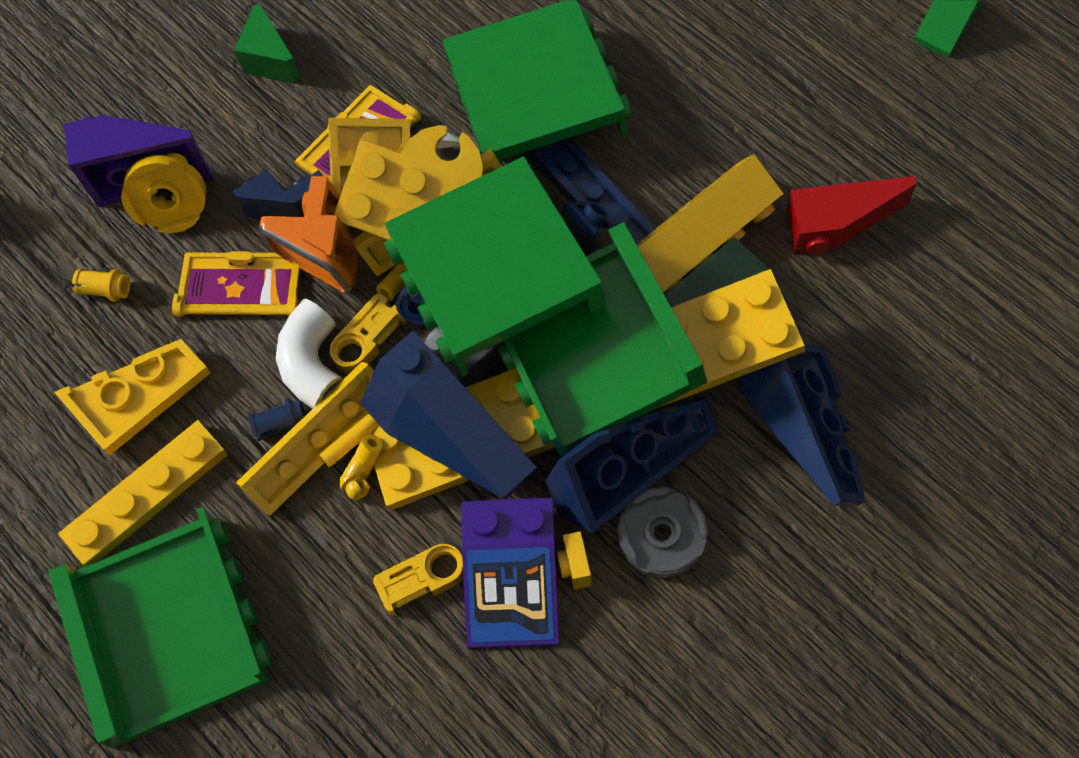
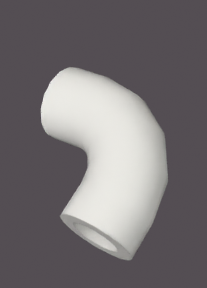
(298, 353)

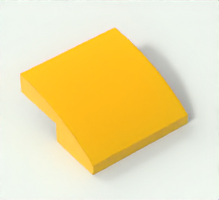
(346, 135)

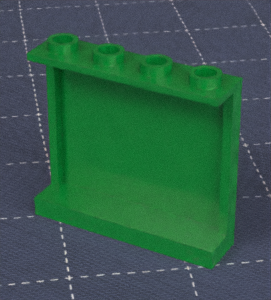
(535, 80)
(490, 261)
(607, 364)
(160, 631)

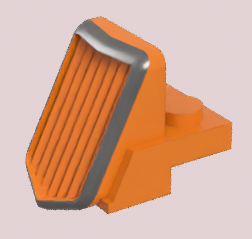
(318, 239)

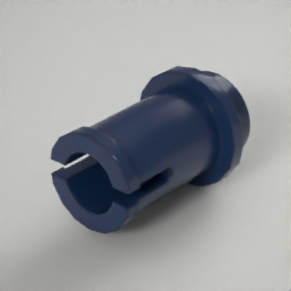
(277, 419)

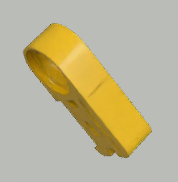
(368, 330)
(415, 578)

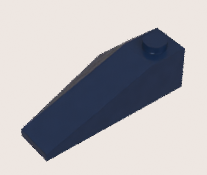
(800, 408)
(435, 414)
(626, 460)

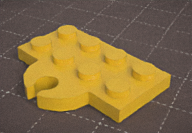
(391, 183)

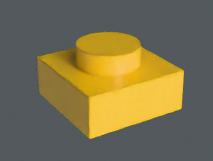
(574, 561)

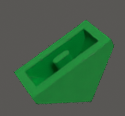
(946, 24)
(263, 51)

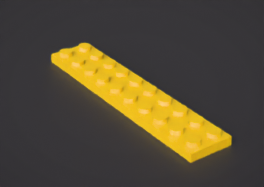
(729, 329)

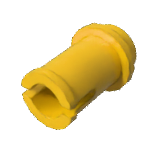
(106, 284)

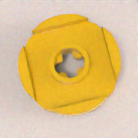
(169, 173)

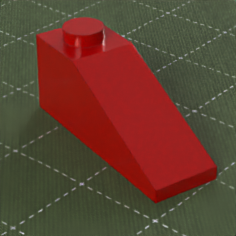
(836, 213)

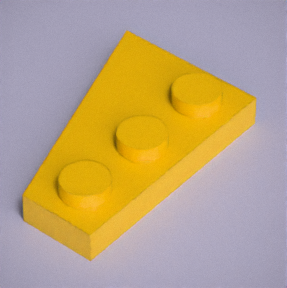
(128, 399)

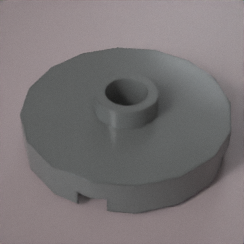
(666, 510)

